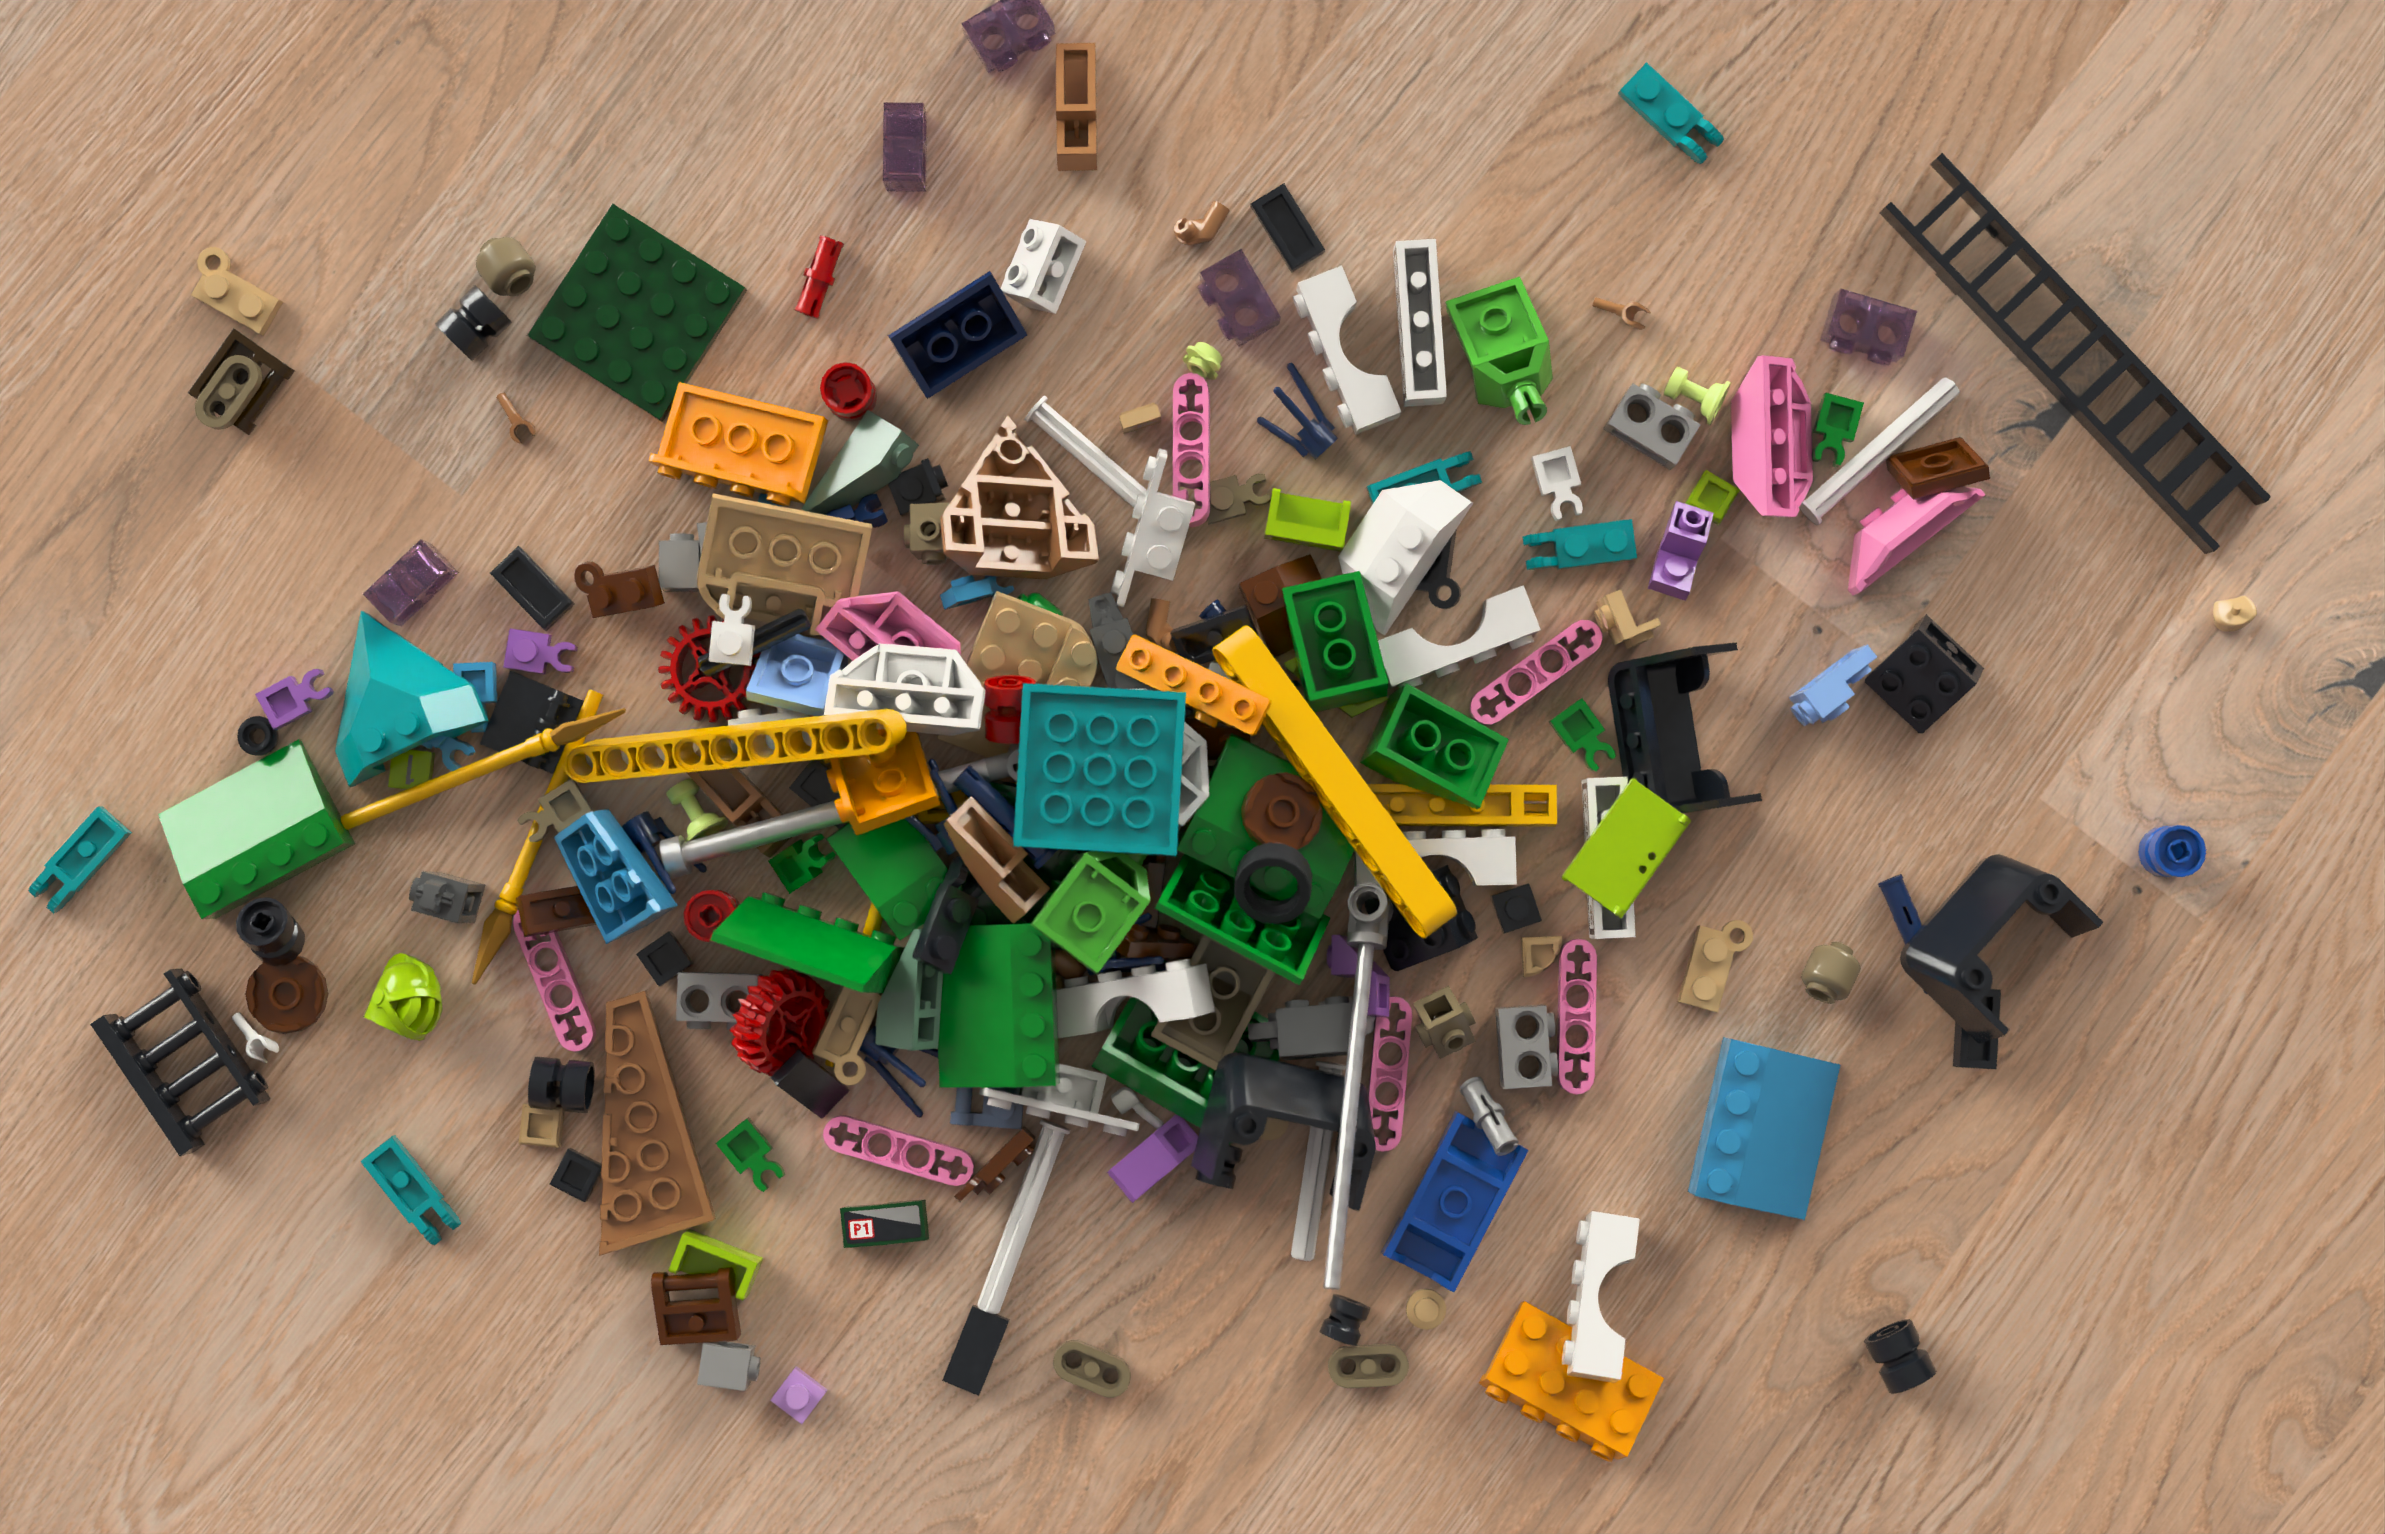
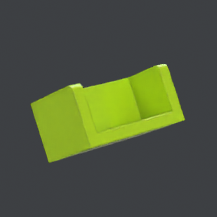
(1307, 521)
(705, 1254)

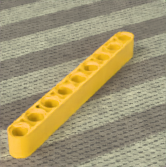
(749, 740)
(1337, 784)

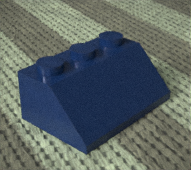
(957, 335)

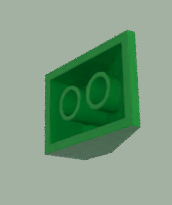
(1335, 642)
(1434, 748)
(893, 870)

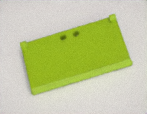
(1621, 847)

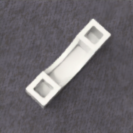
(1364, 396)
(1504, 621)
(1485, 859)
(1172, 995)
(1594, 1347)

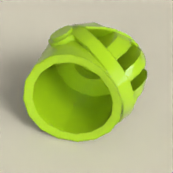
(406, 998)

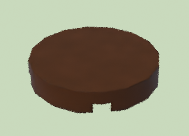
(1282, 811)
(287, 995)

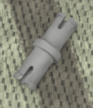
(1489, 1116)

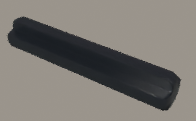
(764, 638)

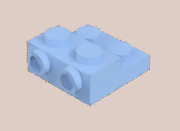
(796, 674)
(1827, 693)

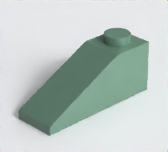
(863, 466)
(910, 1004)

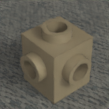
(925, 533)
(1444, 1022)

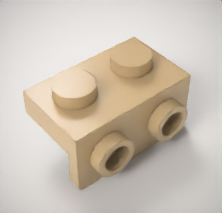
(1616, 618)

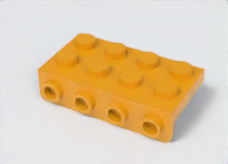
(740, 444)
(882, 785)
(1595, 1411)

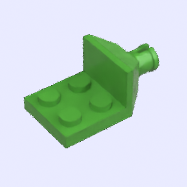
(1504, 347)
(1095, 905)

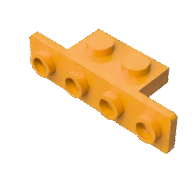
(1206, 692)

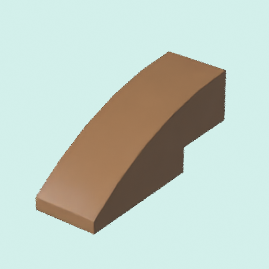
(1076, 106)
(738, 799)
(994, 860)

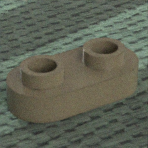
(226, 390)
(1367, 1366)
(1090, 1371)

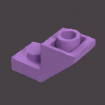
(1680, 550)
(1343, 962)
(1154, 1158)

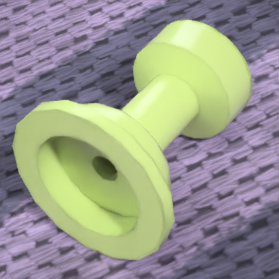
(1710, 399)
(701, 823)

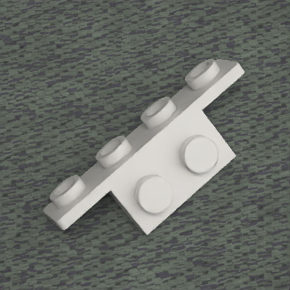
(1158, 534)
(1075, 1096)

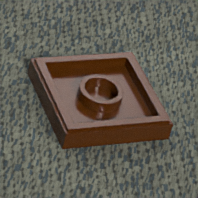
(1937, 468)

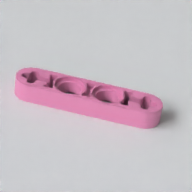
(1196, 449)
(1533, 670)
(548, 980)
(1581, 1016)
(1390, 1073)
(900, 1145)

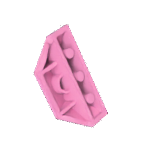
(1772, 437)
(1901, 530)
(885, 618)

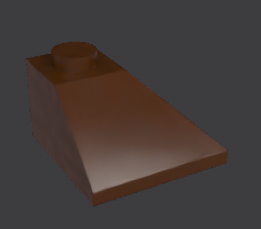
(1266, 600)

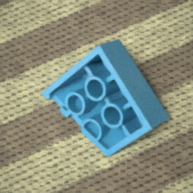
(612, 875)

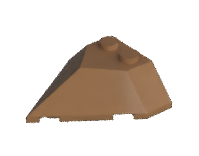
(1016, 516)

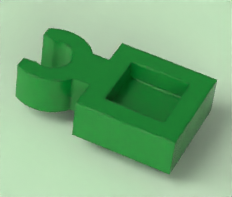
(1837, 422)
(1578, 729)
(800, 862)
(747, 1148)

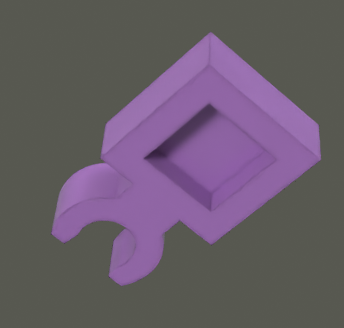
(532, 652)
(288, 700)

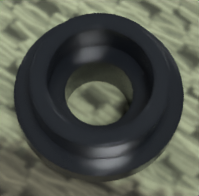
(246, 732)

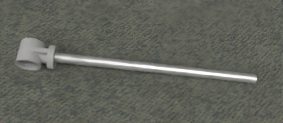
(1366, 934)

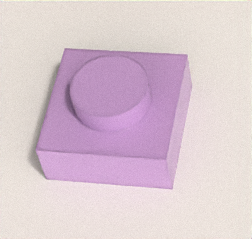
(799, 1395)

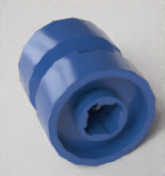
(2172, 851)

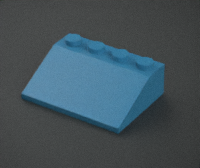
(1763, 1129)

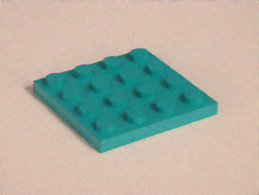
(1099, 769)

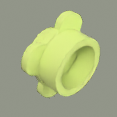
(1203, 360)

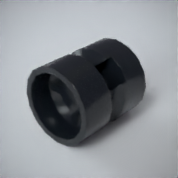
(473, 323)
(270, 931)
(575, 1084)
(1902, 1362)

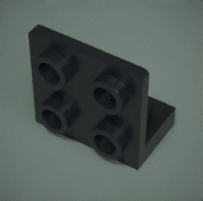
(1925, 675)

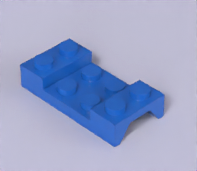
(1453, 1203)

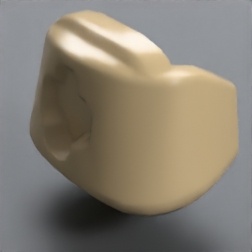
(2233, 613)

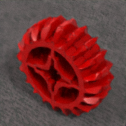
(697, 680)
(778, 1019)

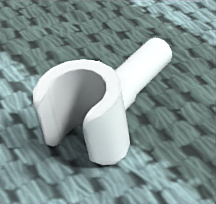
(256, 1043)
(1126, 1099)

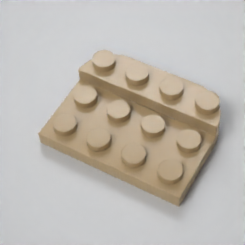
(780, 559)
(1027, 643)

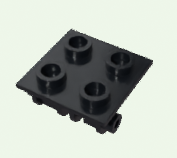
(525, 711)

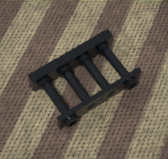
(162, 1097)

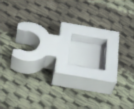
(1557, 474)
(732, 639)

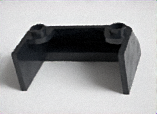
(1658, 727)
(1946, 947)
(1255, 1088)

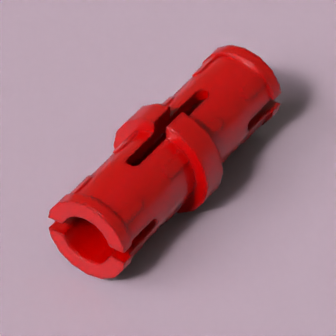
(819, 276)

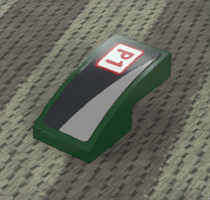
(884, 1223)

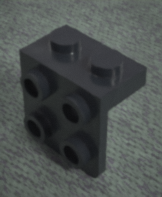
(1407, 948)

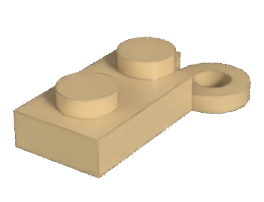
(233, 294)
(1710, 965)
(846, 1030)

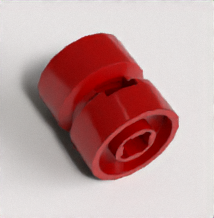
(848, 391)
(1004, 699)
(707, 912)

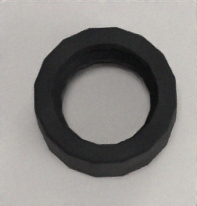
(1268, 910)

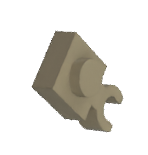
(1228, 497)
(560, 809)

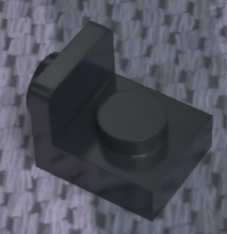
(918, 486)

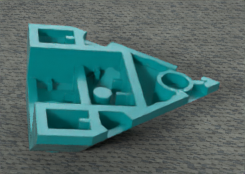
(397, 702)

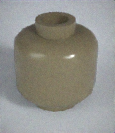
(505, 266)
(1830, 972)

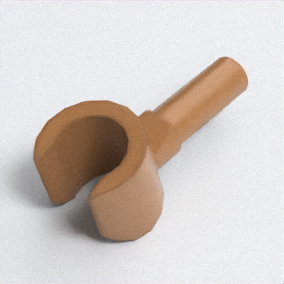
(1627, 311)
(514, 417)

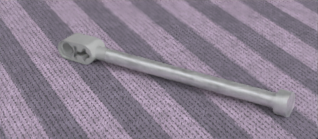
(681, 855)

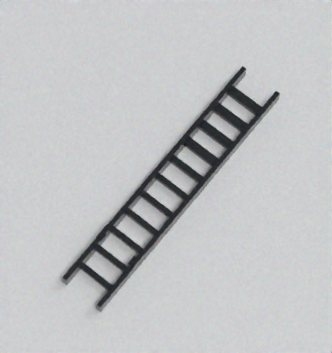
(2152, 388)

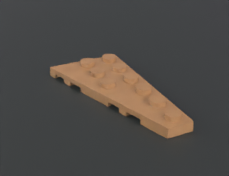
(647, 1148)

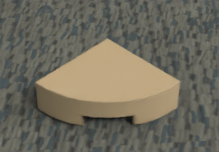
(1539, 953)

